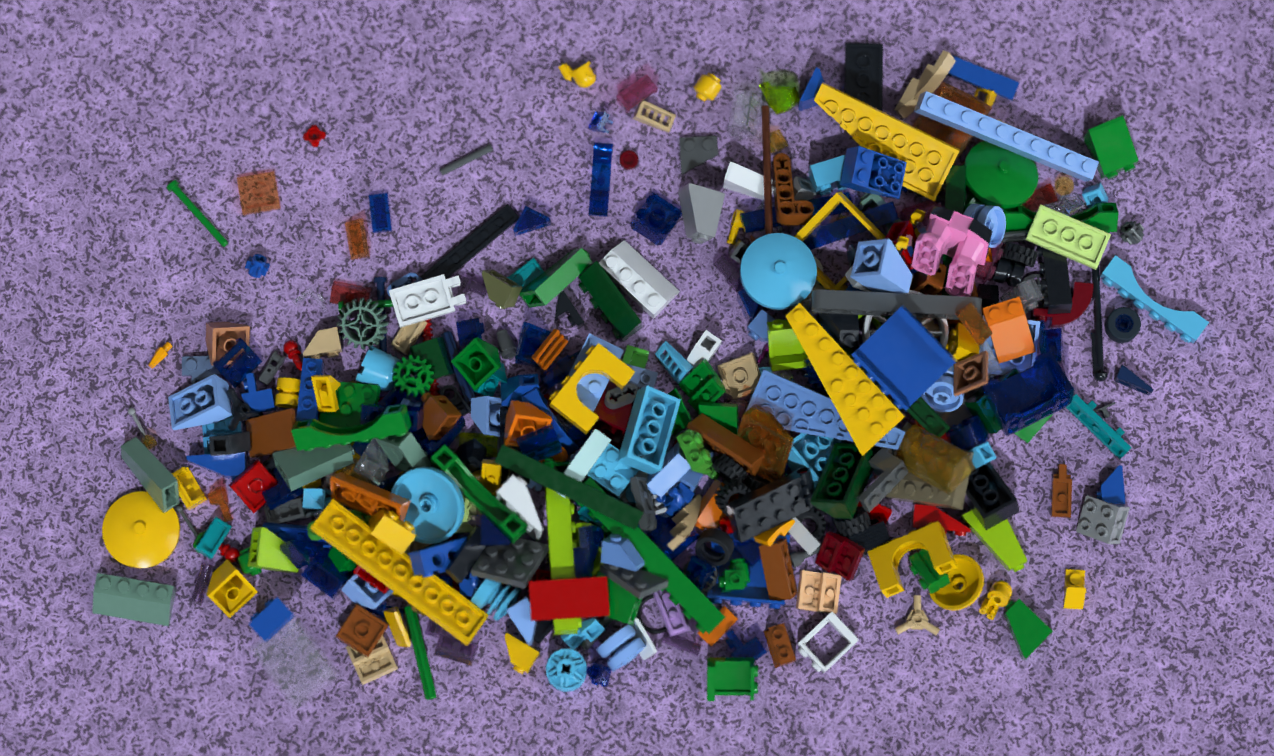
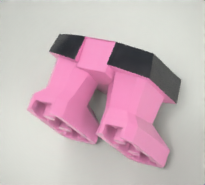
(956, 237)

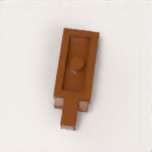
(1061, 493)

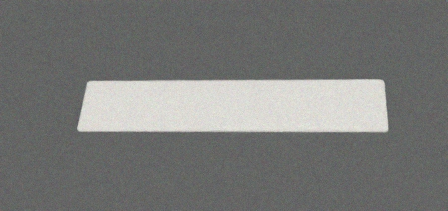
(803, 537)

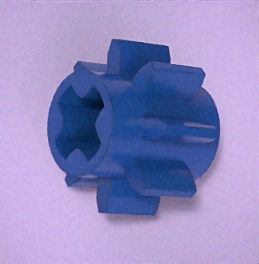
(257, 265)

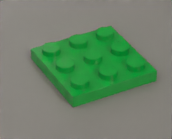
(350, 401)

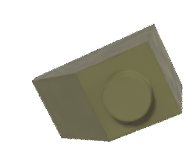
(501, 289)

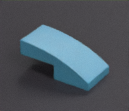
(590, 630)

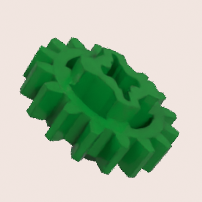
(417, 385)

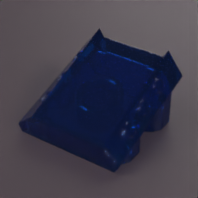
(656, 219)

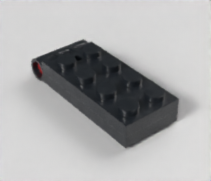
(771, 504)

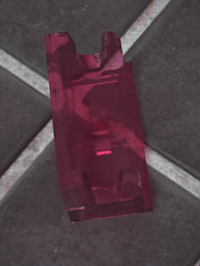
(636, 93)

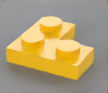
(490, 476)

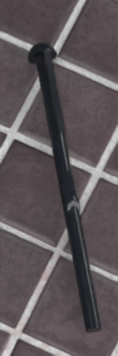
(1097, 338)

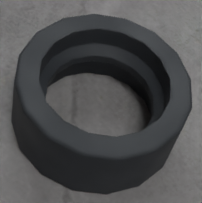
(718, 537)

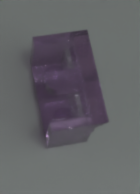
(456, 650)

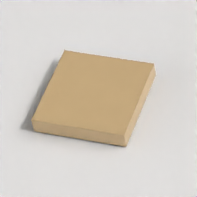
(740, 376)

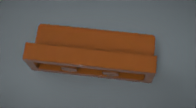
(778, 570)

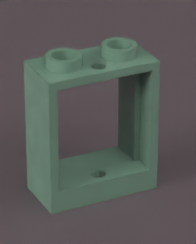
(404, 452)

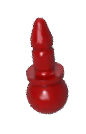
(291, 349)
(230, 553)

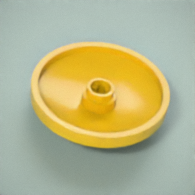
(139, 531)

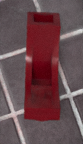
(1081, 298)

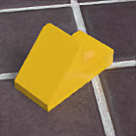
(325, 393)
(1074, 589)

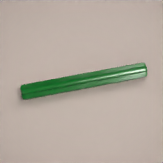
(420, 653)

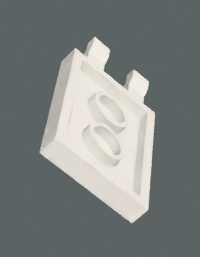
(425, 299)

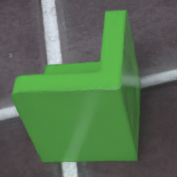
(636, 356)

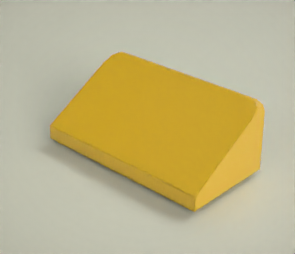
(397, 627)

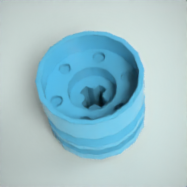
(496, 596)
(563, 681)

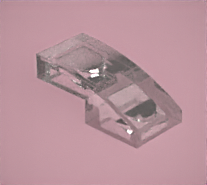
(1068, 204)

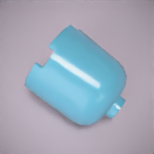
(378, 369)

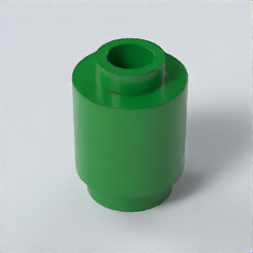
(739, 564)

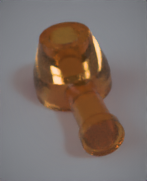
(219, 497)

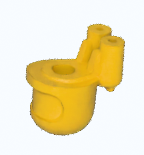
(582, 75)
(997, 597)

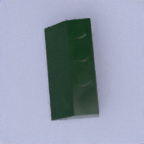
(610, 302)
(842, 481)

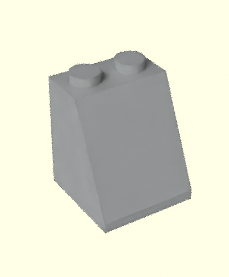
(700, 211)

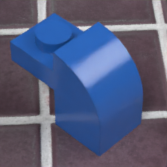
(257, 400)

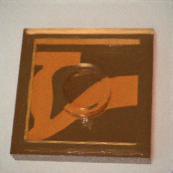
(258, 193)

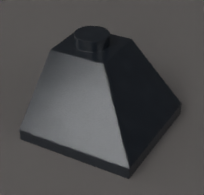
(841, 327)

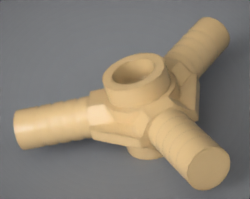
(917, 619)

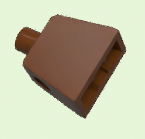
(929, 284)
(439, 415)

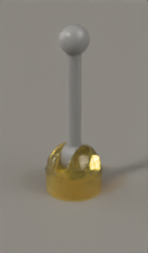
(148, 440)

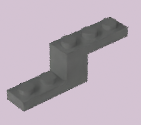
(890, 472)

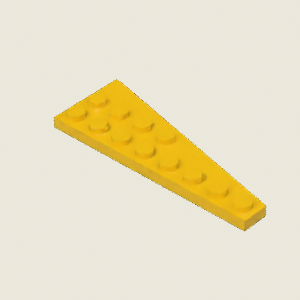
(856, 398)

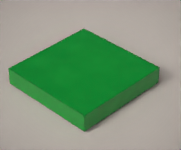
(722, 413)

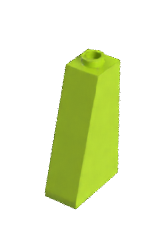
(999, 541)

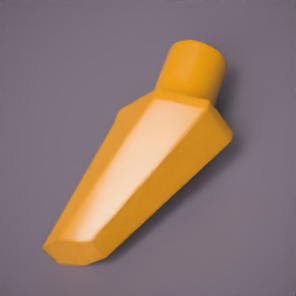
(160, 354)

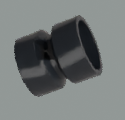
(1008, 272)

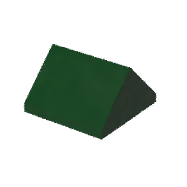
(436, 355)

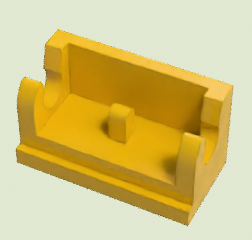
(189, 488)

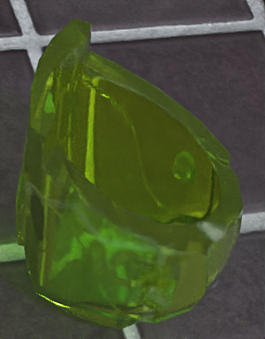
(780, 98)

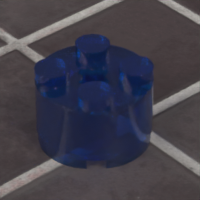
(968, 434)

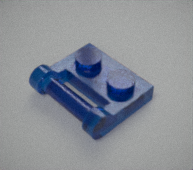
(242, 365)

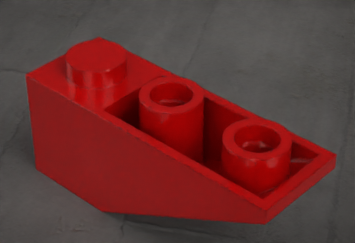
(926, 514)

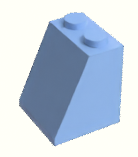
(881, 267)

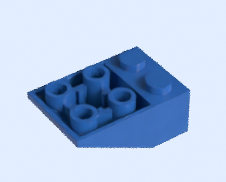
(872, 172)
(271, 619)

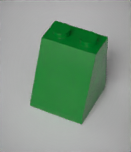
(1111, 147)

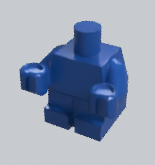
(677, 498)
(470, 585)

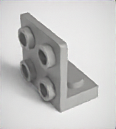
(1102, 520)

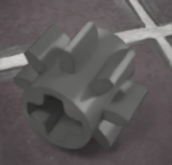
(1132, 232)

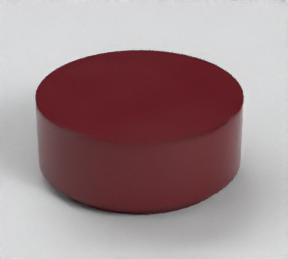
(628, 160)

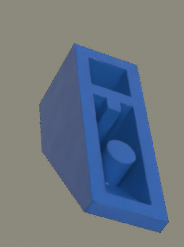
(225, 465)

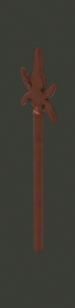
(766, 171)

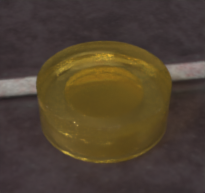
(1064, 186)

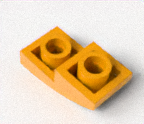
(770, 535)

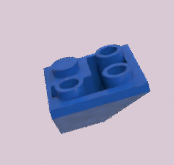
(517, 386)

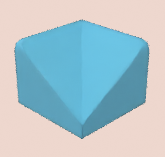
(1094, 194)
(982, 454)
(314, 498)

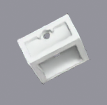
(841, 629)

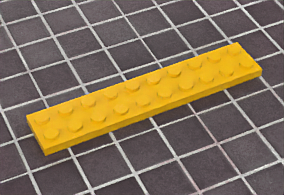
(395, 571)

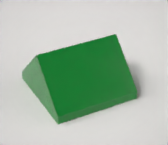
(477, 362)

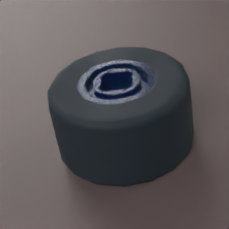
(1122, 331)

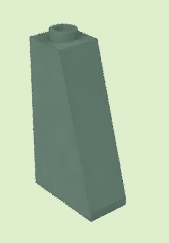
(307, 466)
(151, 473)

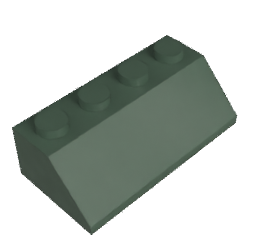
(133, 599)

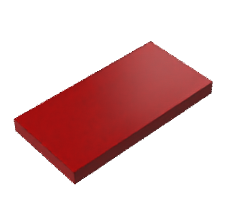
(568, 598)

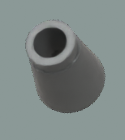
(506, 346)

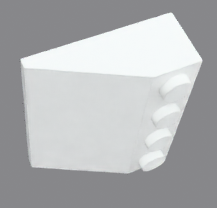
(517, 498)

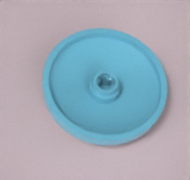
(778, 271)
(435, 503)

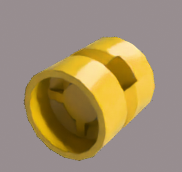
(288, 392)

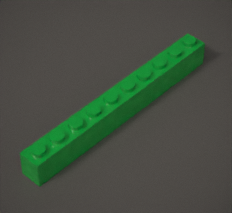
(679, 587)

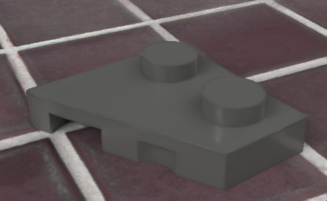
(696, 151)

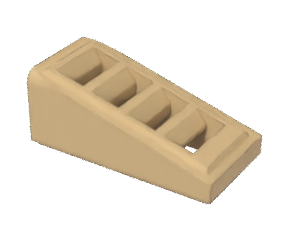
(651, 122)

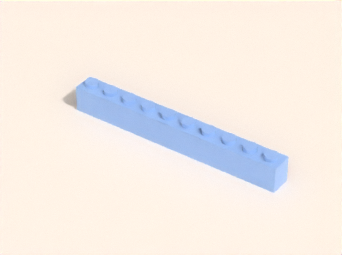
(1006, 136)

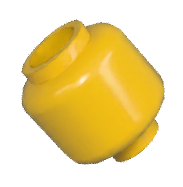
(707, 87)

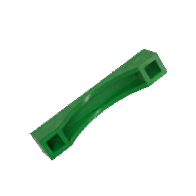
(1101, 216)
(313, 433)
(500, 515)

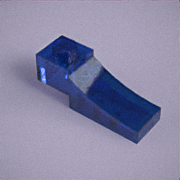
(584, 556)

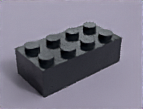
(989, 496)

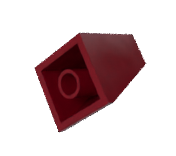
(612, 421)

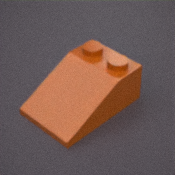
(1010, 329)

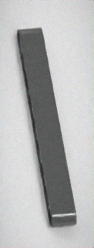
(888, 303)

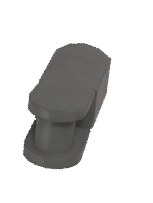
(269, 371)

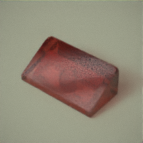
(347, 292)

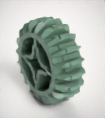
(378, 322)

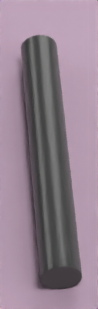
(465, 160)

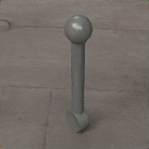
(179, 508)

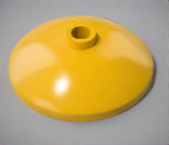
(970, 575)

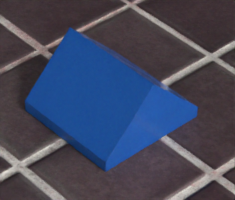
(811, 90)

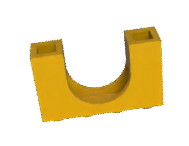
(598, 362)
(887, 556)

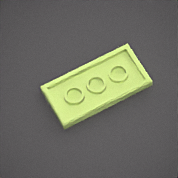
(1068, 237)

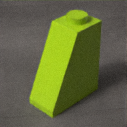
(266, 552)

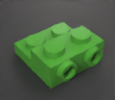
(693, 449)

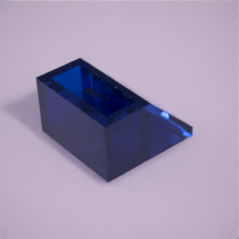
(325, 576)

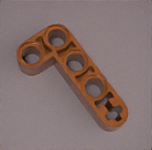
(788, 205)

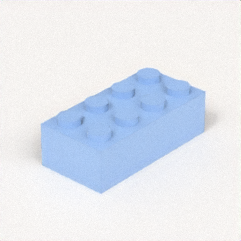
(593, 385)

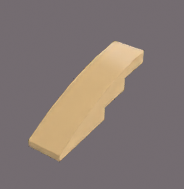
(928, 82)
(685, 522)

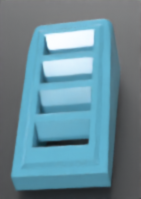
(676, 373)

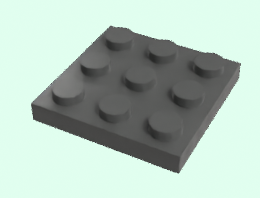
(510, 563)

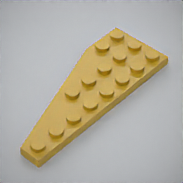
(873, 129)

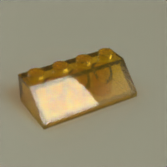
(934, 459)

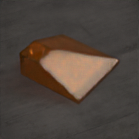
(769, 436)

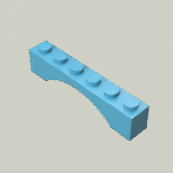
(1185, 323)

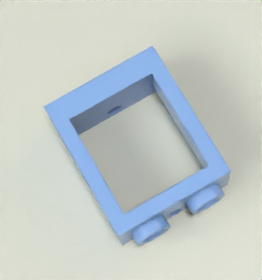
(673, 468)

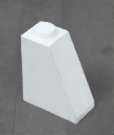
(745, 181)

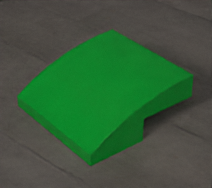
(702, 385)

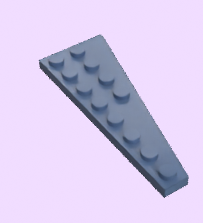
(807, 411)

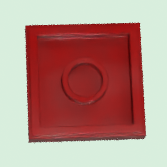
(252, 483)

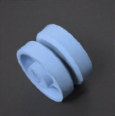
(991, 217)
(940, 394)
(623, 650)

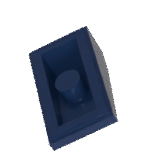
(1129, 379)

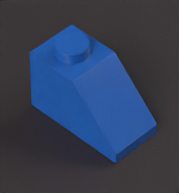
(1113, 488)

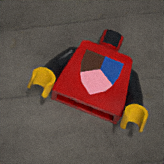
(904, 237)

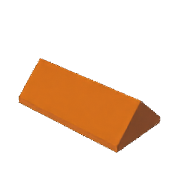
(366, 497)

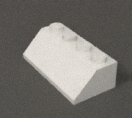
(638, 279)

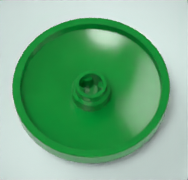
(1000, 176)

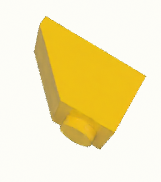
(520, 654)

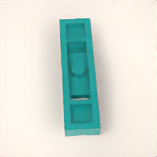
(1092, 421)

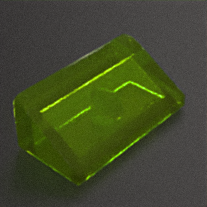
(488, 441)

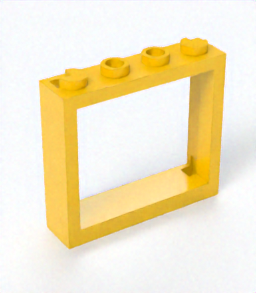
(838, 198)

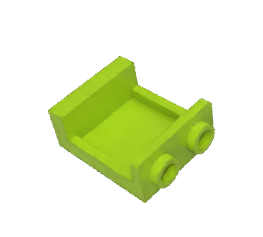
(784, 347)

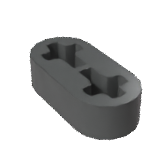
(621, 396)

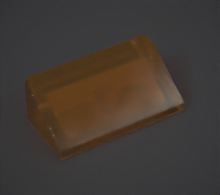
(357, 239)
(974, 323)

